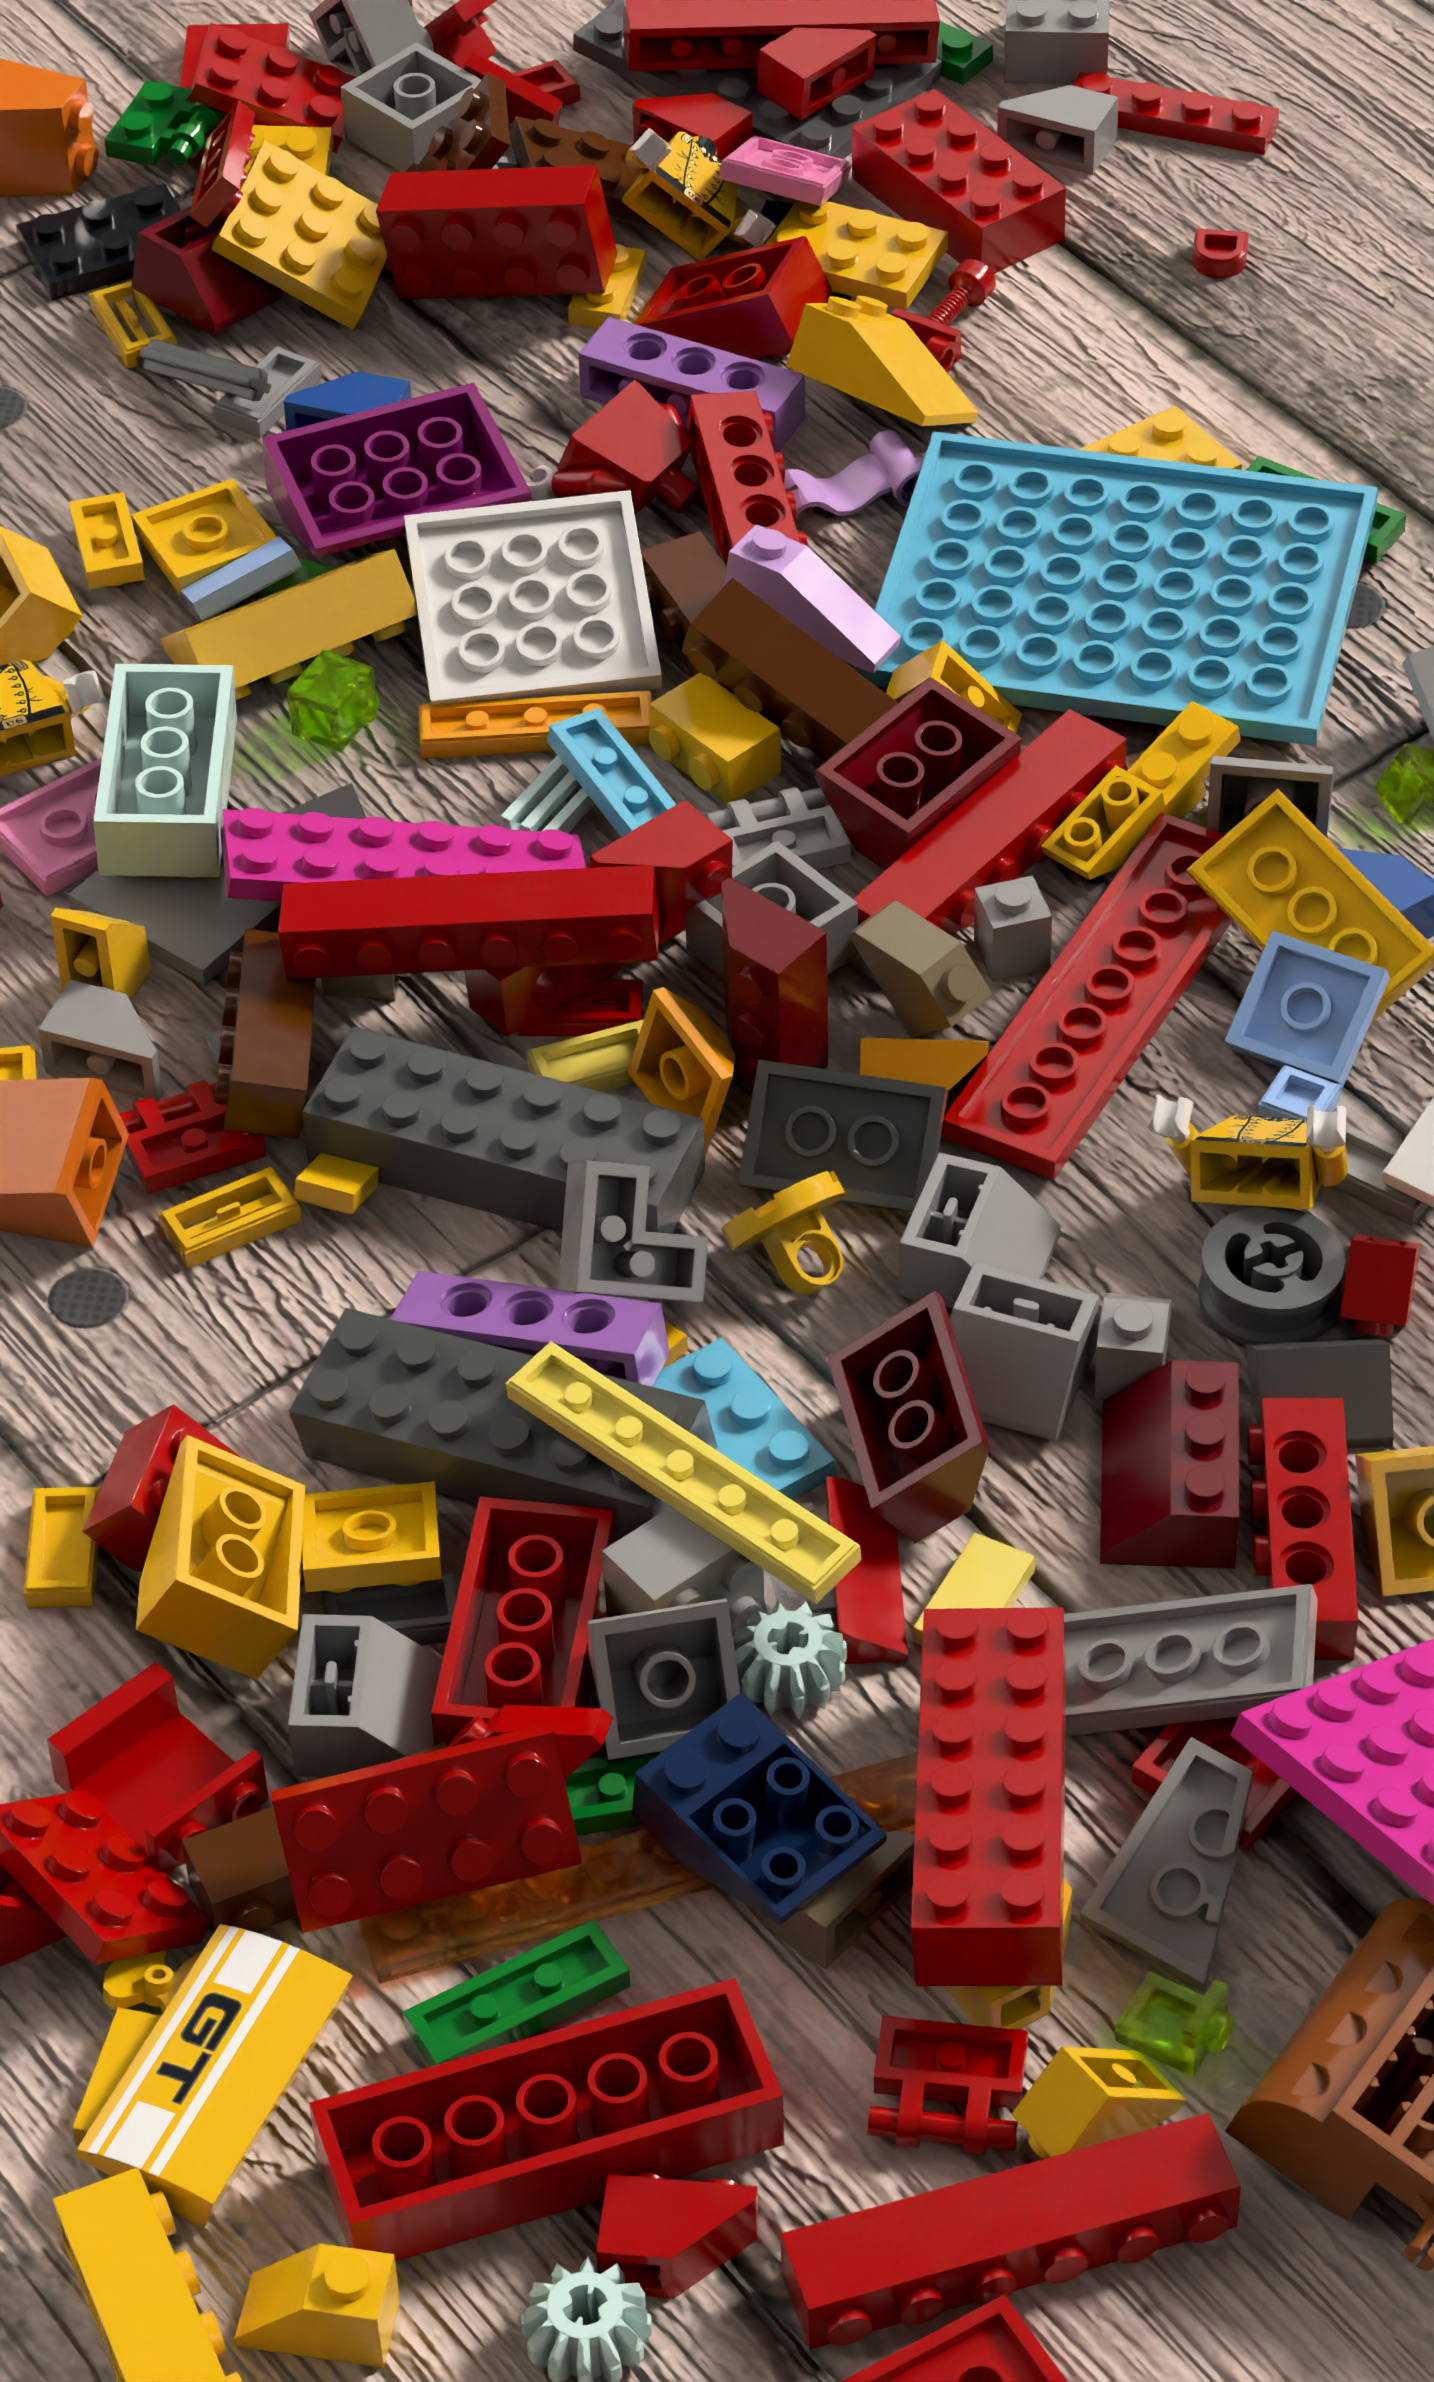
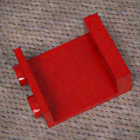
(155, 1768)

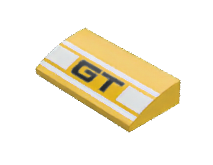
(215, 2068)

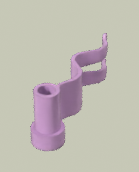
(885, 470)

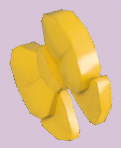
(143, 1979)

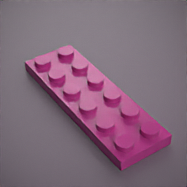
(281, 848)

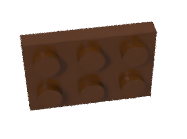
(475, 134)
(548, 145)

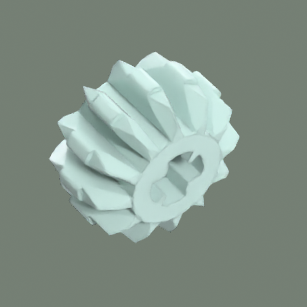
(789, 1659)
(586, 2324)

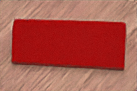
(871, 1593)

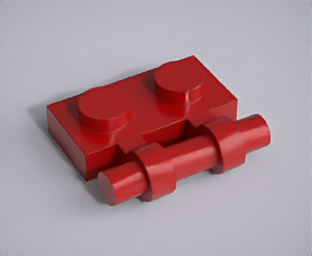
(185, 1138)
(953, 2065)

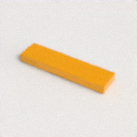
(523, 723)

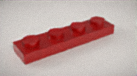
(1187, 114)
(223, 166)

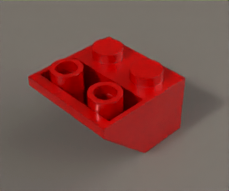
(137, 1483)

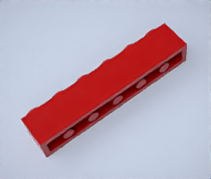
(732, 31)
(999, 826)
(469, 922)
(1009, 2231)

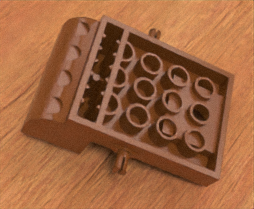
(1357, 2080)

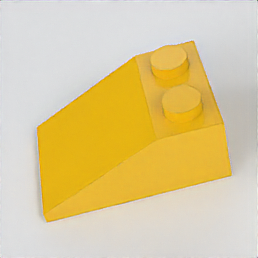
(876, 361)
(224, 1560)

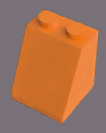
(44, 132)
(58, 1157)

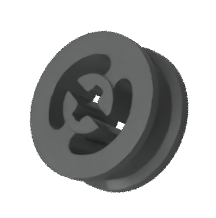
(1271, 1253)

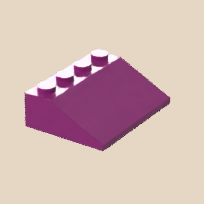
(364, 471)

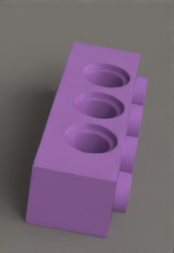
(678, 368)
(602, 1331)

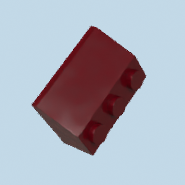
(913, 770)
(772, 984)
(912, 1419)
(1172, 1468)

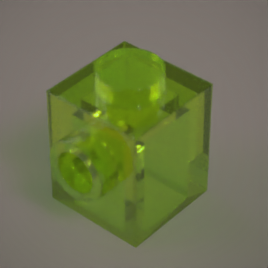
(332, 700)

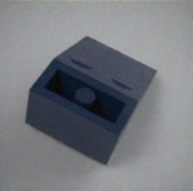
(752, 1812)

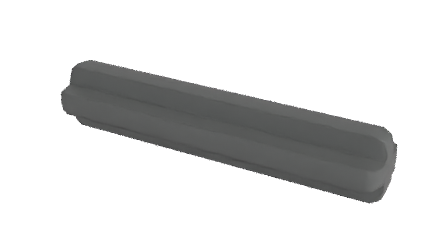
(205, 370)

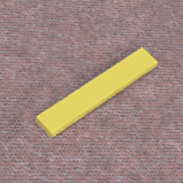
(684, 1472)

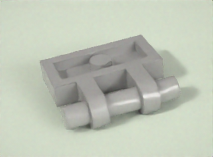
(794, 819)

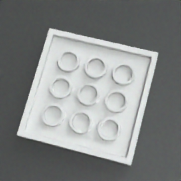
(533, 600)

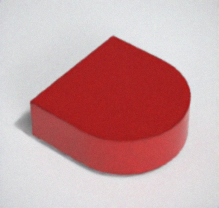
(1220, 252)

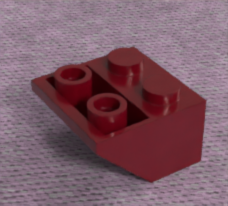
(189, 278)

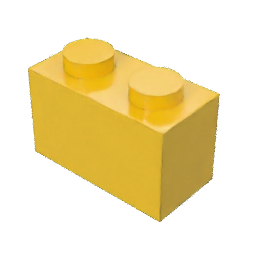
(714, 738)

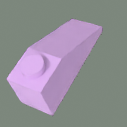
(811, 597)

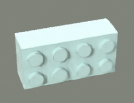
(165, 770)

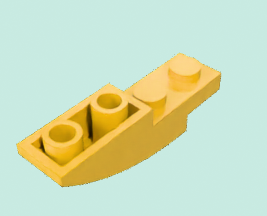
(1128, 802)

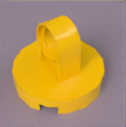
(792, 1223)

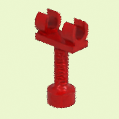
(968, 286)

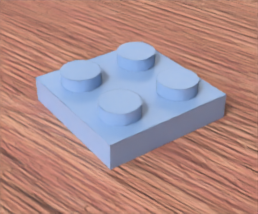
(1307, 1008)

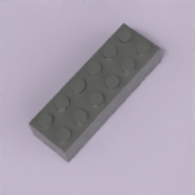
(492, 1131)
(439, 1411)

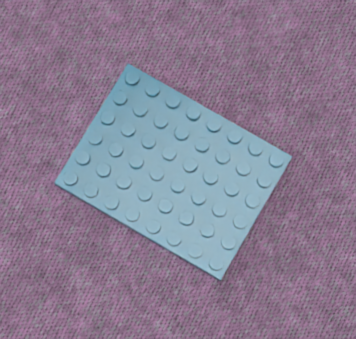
(1129, 582)

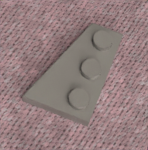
(1176, 1866)

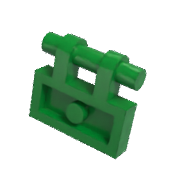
(160, 123)

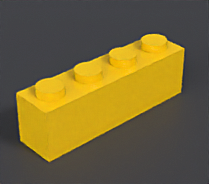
(138, 2284)

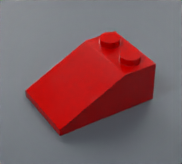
(740, 299)

